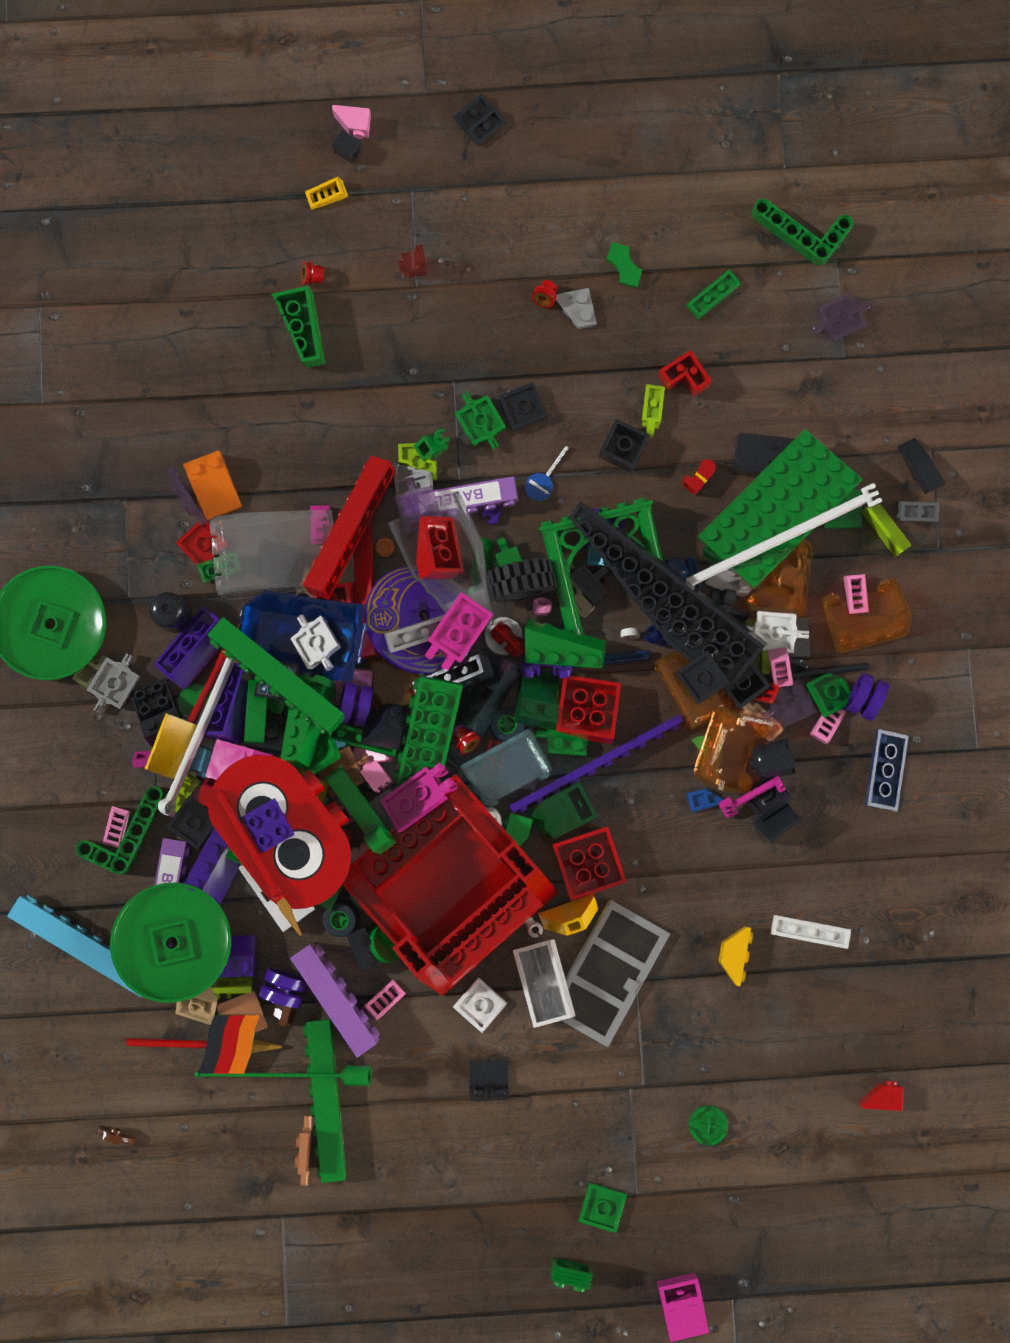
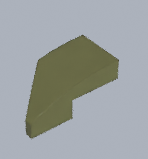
(86, 675)

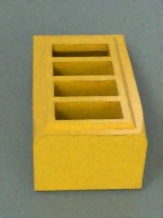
(331, 184)

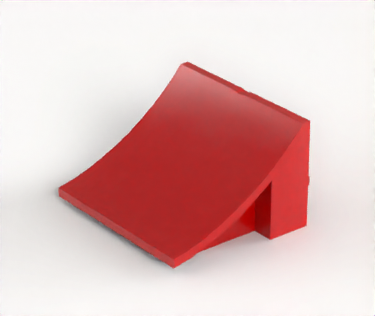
(449, 889)

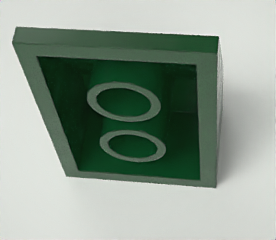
(538, 700)

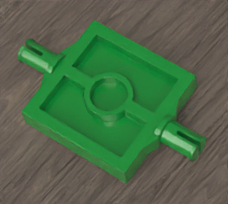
(480, 420)
(562, 743)

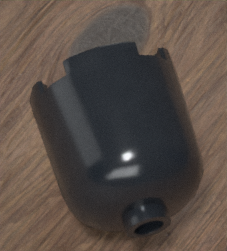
(170, 611)
(772, 759)

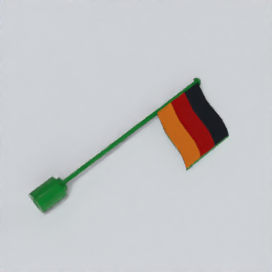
(231, 1047)

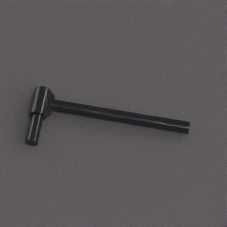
(822, 671)

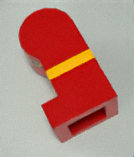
(700, 478)

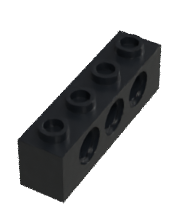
(467, 671)

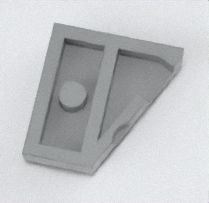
(578, 307)
(421, 477)
(730, 581)

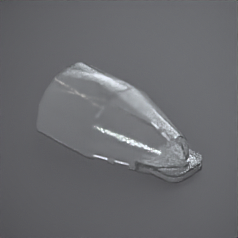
(474, 579)

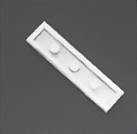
(810, 931)

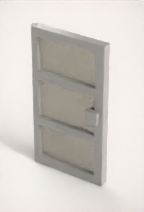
(611, 970)

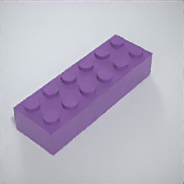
(335, 999)

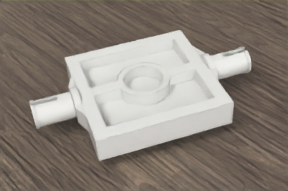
(777, 630)
(315, 642)

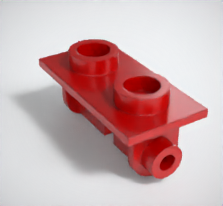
(502, 633)

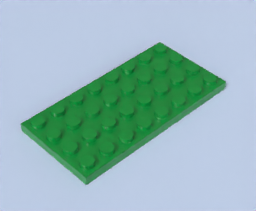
(789, 491)

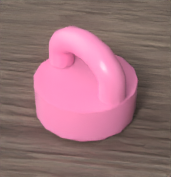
(542, 606)

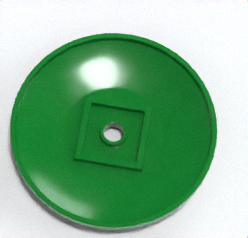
(45, 595)
(141, 938)

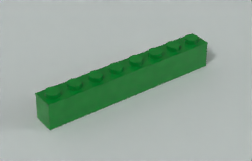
(276, 676)
(326, 1101)

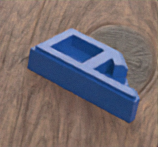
(702, 799)

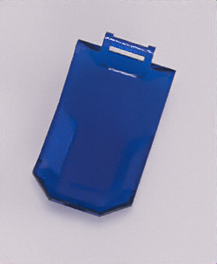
(272, 621)

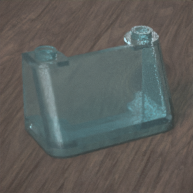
(507, 767)

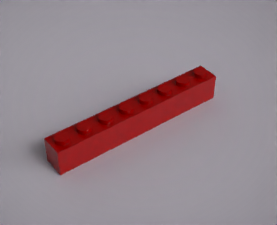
(349, 527)

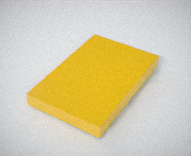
(170, 746)

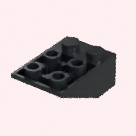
(151, 706)

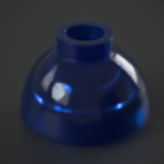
(653, 636)

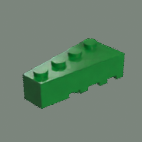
(302, 323)
(561, 647)
(301, 736)

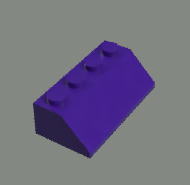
(189, 650)
(230, 713)
(212, 869)
(242, 957)

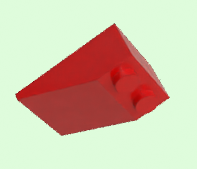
(438, 549)

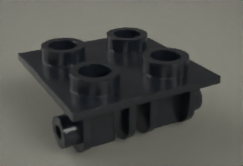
(488, 1080)

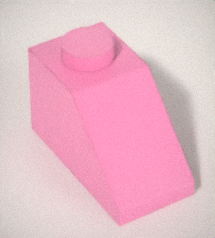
(353, 120)
(377, 777)

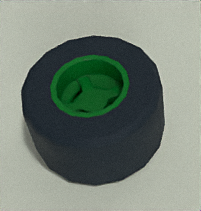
(503, 724)
(336, 923)

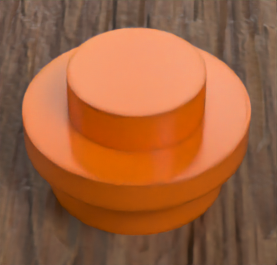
(385, 547)

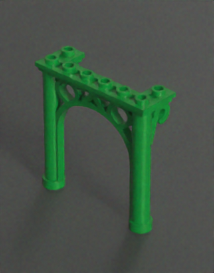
(562, 570)

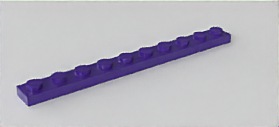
(589, 769)

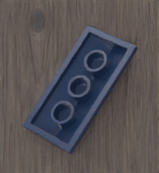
(886, 770)

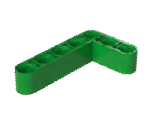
(801, 233)
(376, 833)
(130, 836)

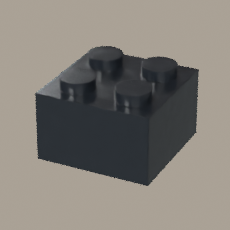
(624, 445)

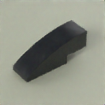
(921, 466)

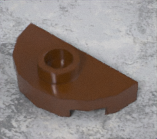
(115, 1135)

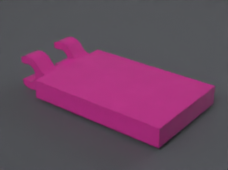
(458, 630)
(417, 796)

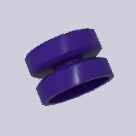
(867, 696)
(355, 705)
(283, 988)

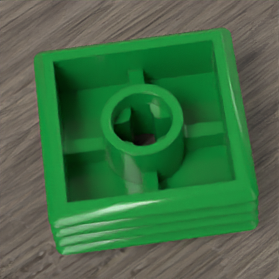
(571, 1273)

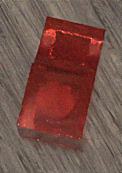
(413, 262)

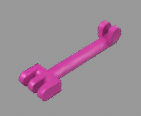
(729, 807)

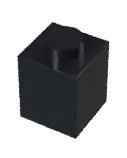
(347, 147)

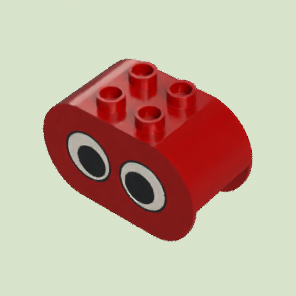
(309, 863)

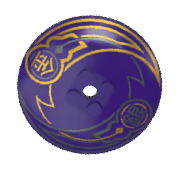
(397, 604)

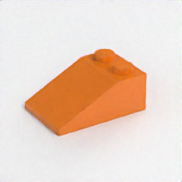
(212, 485)

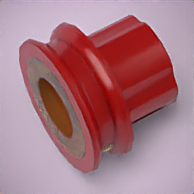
(311, 273)
(545, 294)
(466, 740)

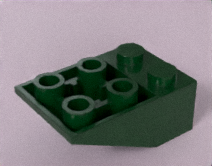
(562, 812)

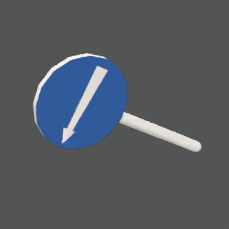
(539, 485)

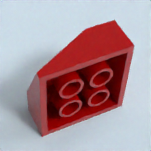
(588, 709)
(589, 863)

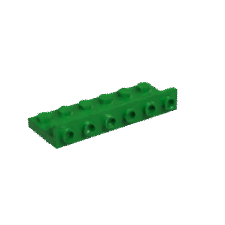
(428, 726)

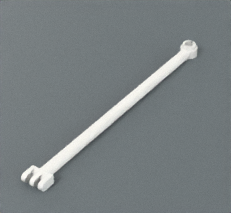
(791, 533)
(168, 805)

